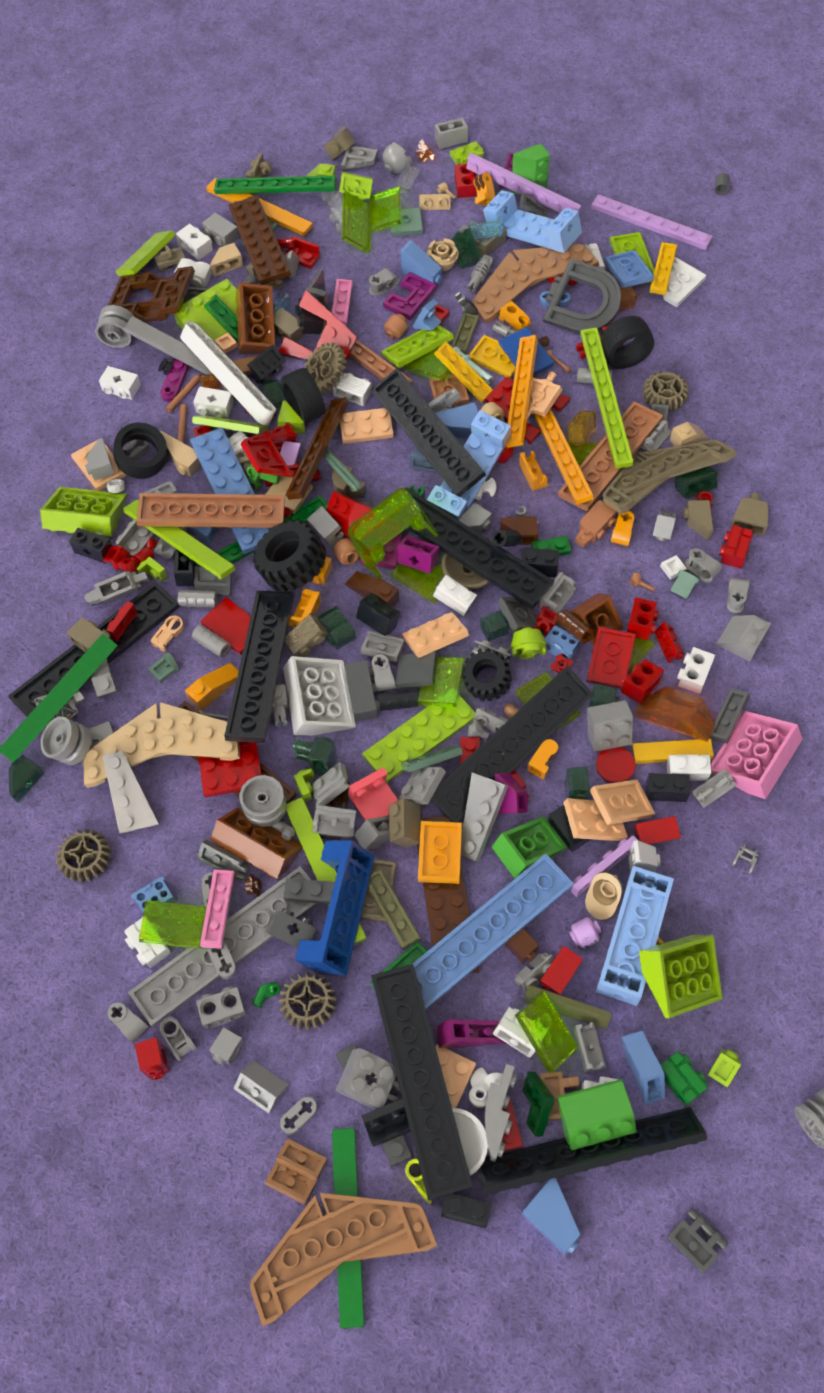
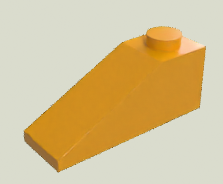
(211, 686)

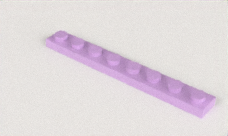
(521, 185)
(651, 222)

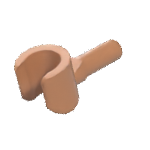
(636, 581)

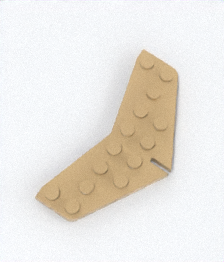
(151, 737)

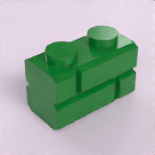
(682, 1078)

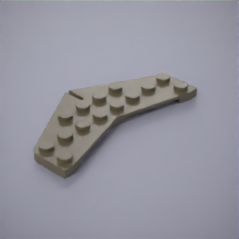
(658, 465)

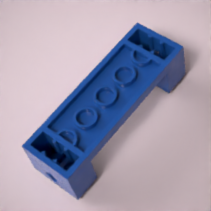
(335, 948)

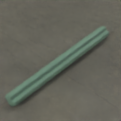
(345, 474)

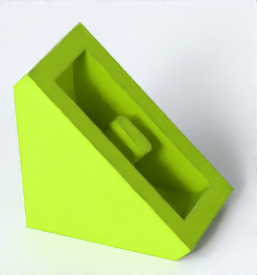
(288, 415)

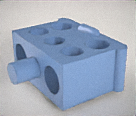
(561, 643)
(152, 892)

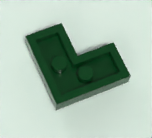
(541, 1103)

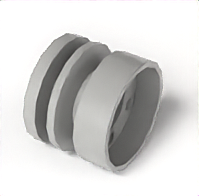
(811, 1118)

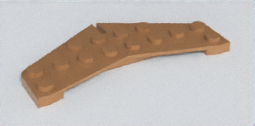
(515, 276)
(320, 1243)

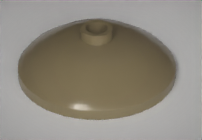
(458, 572)

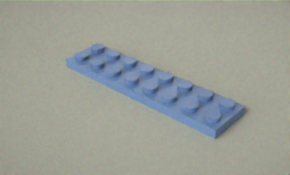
(226, 478)

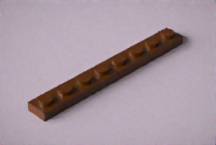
(317, 449)

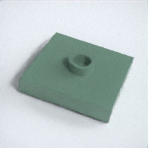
(410, 223)

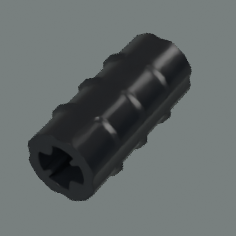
(506, 538)
(398, 700)

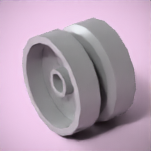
(111, 326)
(66, 741)
(263, 800)

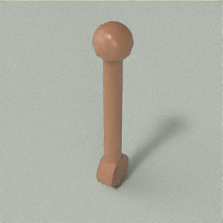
(566, 368)

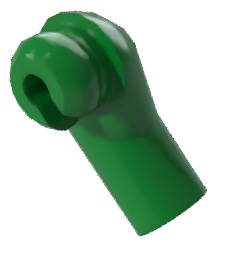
(265, 991)

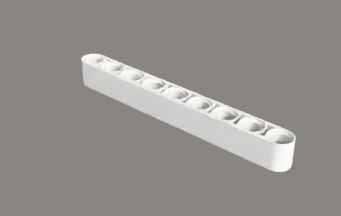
(228, 373)

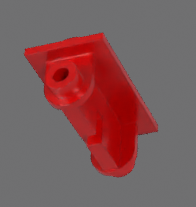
(666, 639)

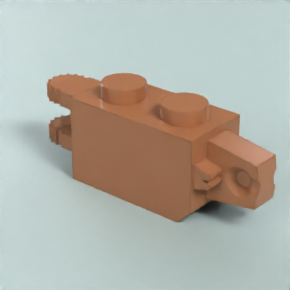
(595, 523)

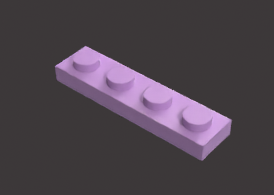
(609, 860)

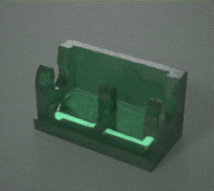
(467, 248)

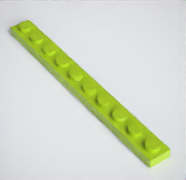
(606, 398)

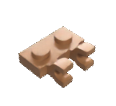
(556, 1084)

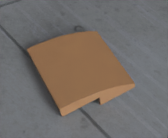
(296, 1171)

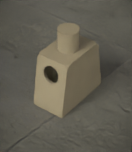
(752, 514)

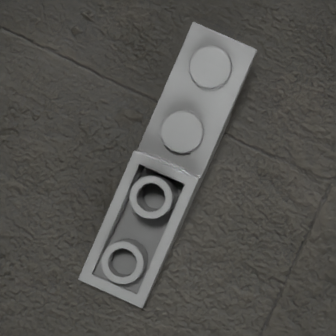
(496, 1120)

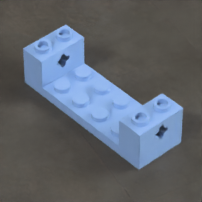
(533, 228)
(485, 446)
(634, 930)

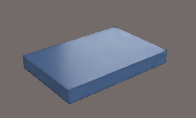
(629, 269)

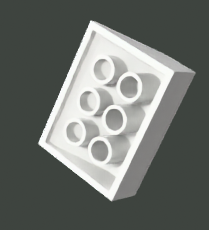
(318, 695)

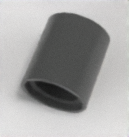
(722, 183)

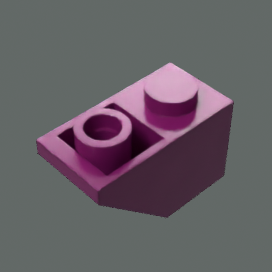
(515, 797)

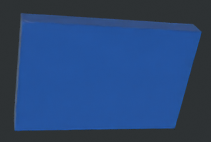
(511, 345)

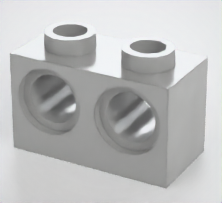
(222, 1013)

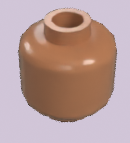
(396, 326)
(345, 551)

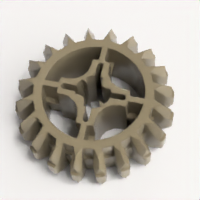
(666, 386)
(82, 841)
(315, 1001)

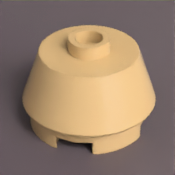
(443, 253)

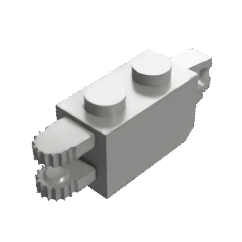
(116, 587)

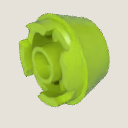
(528, 643)

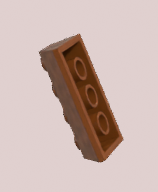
(254, 318)
(255, 844)

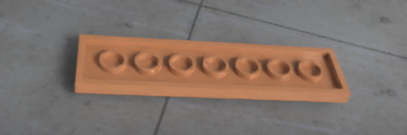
(599, 465)
(210, 510)

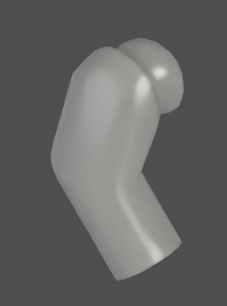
(286, 830)

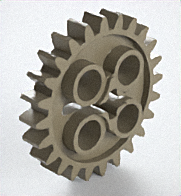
(326, 366)

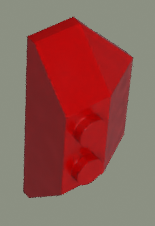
(345, 510)

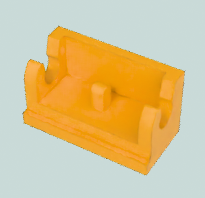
(532, 471)
(308, 605)

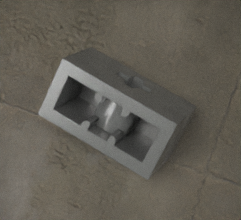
(280, 922)

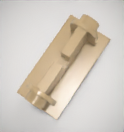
(434, 201)

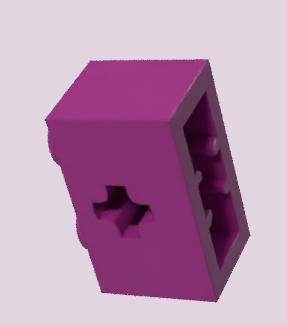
(418, 554)

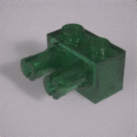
(320, 753)

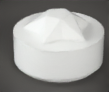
(115, 486)

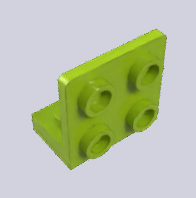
(356, 185)

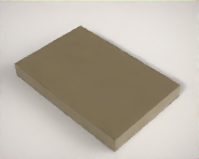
(370, 908)

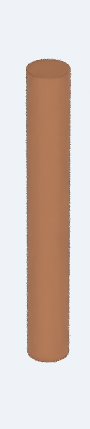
(182, 394)
(182, 422)

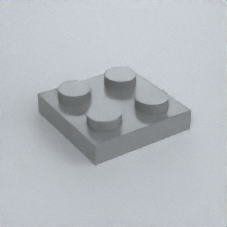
(422, 785)

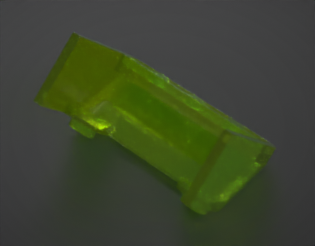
(385, 523)

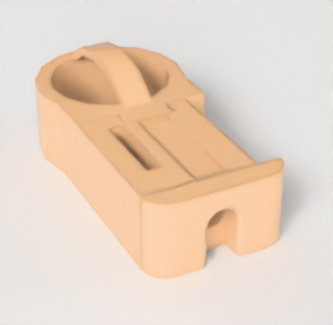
(165, 634)

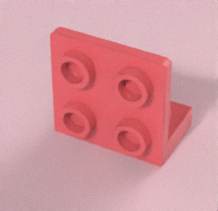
(372, 795)

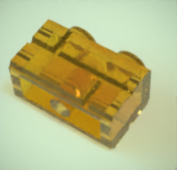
(581, 427)

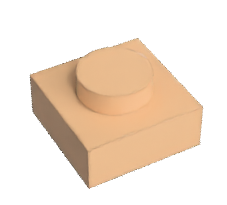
(226, 343)

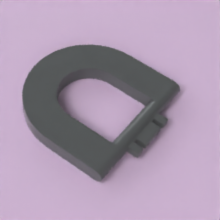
(590, 276)

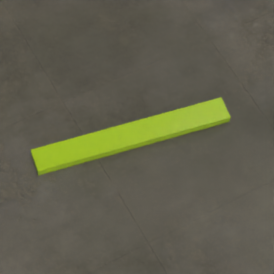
(187, 545)
(313, 847)

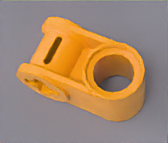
(623, 529)

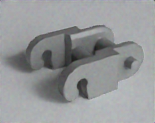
(739, 855)

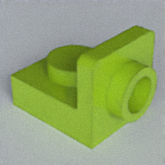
(153, 568)
(302, 782)
(725, 1067)

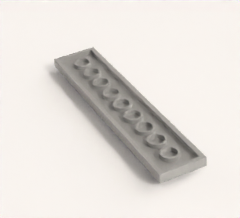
(194, 969)

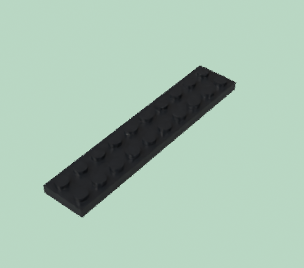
(428, 433)
(482, 555)
(152, 608)
(259, 667)
(513, 740)
(421, 1083)
(557, 1159)

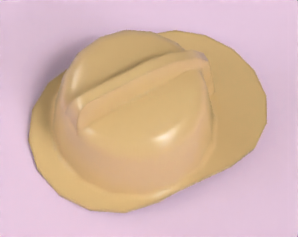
(603, 895)

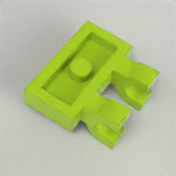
(461, 154)

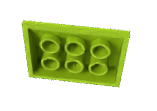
(195, 312)
(83, 509)
(682, 973)

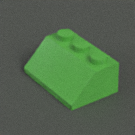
(532, 164)
(596, 1114)

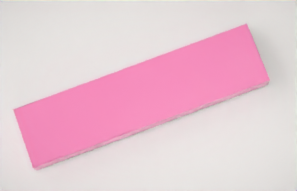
(342, 299)
(217, 909)

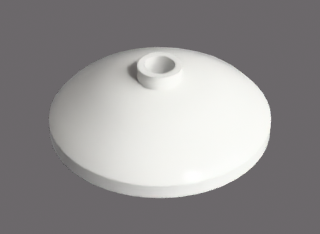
(472, 1138)

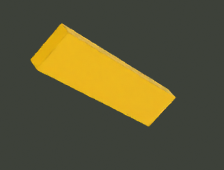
(663, 268)
(463, 371)
(659, 751)

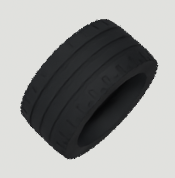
(621, 331)
(303, 394)
(144, 432)

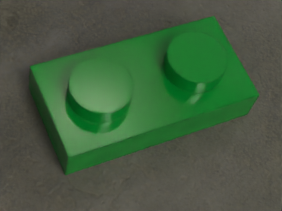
(559, 543)

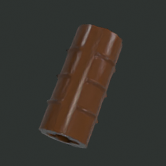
(575, 626)

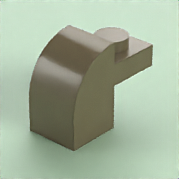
(341, 141)
(341, 486)

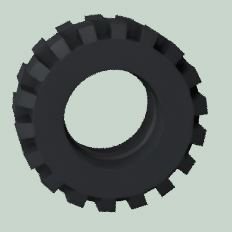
(486, 660)

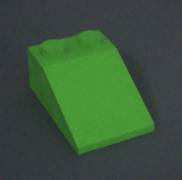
(527, 844)

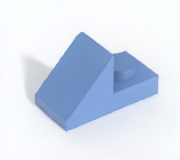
(426, 318)

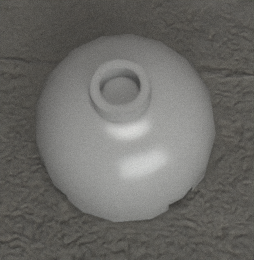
(395, 158)

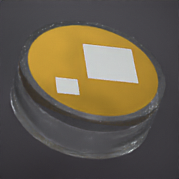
(277, 285)

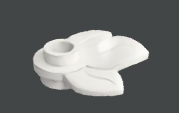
(480, 1084)

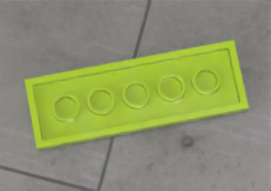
(418, 736)

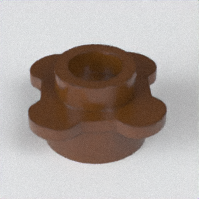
(253, 885)

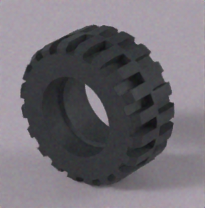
(299, 567)

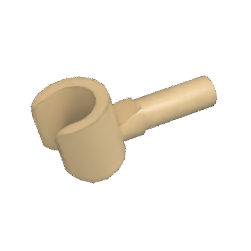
(444, 188)

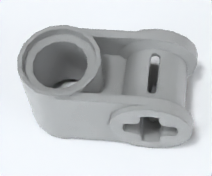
(382, 282)
(703, 566)
(737, 595)
(382, 675)
(128, 1023)
(179, 1041)

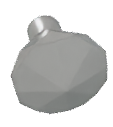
(476, 730)

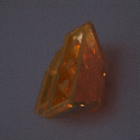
(677, 712)

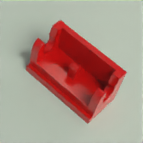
(657, 830)
(560, 971)

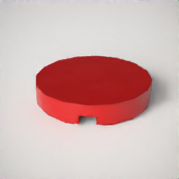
(615, 765)

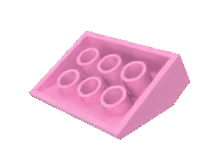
(758, 752)

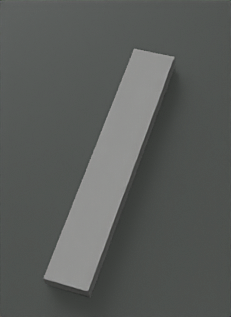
(165, 343)

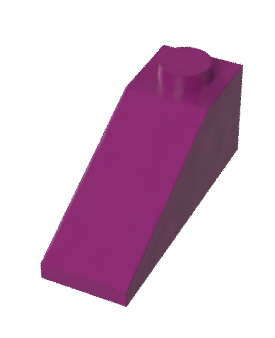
(467, 1033)

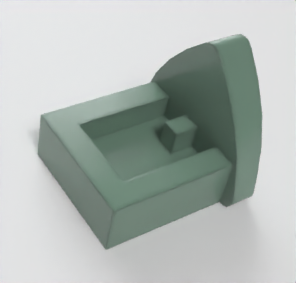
(684, 584)
(164, 667)

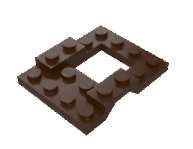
(167, 296)

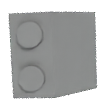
(744, 635)

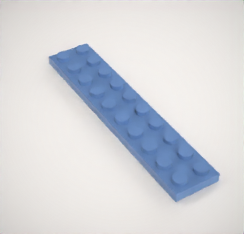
(489, 928)

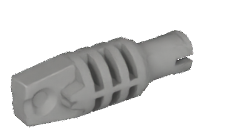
(480, 273)

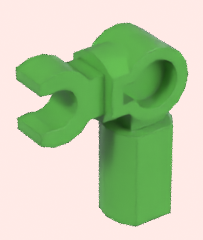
(254, 477)

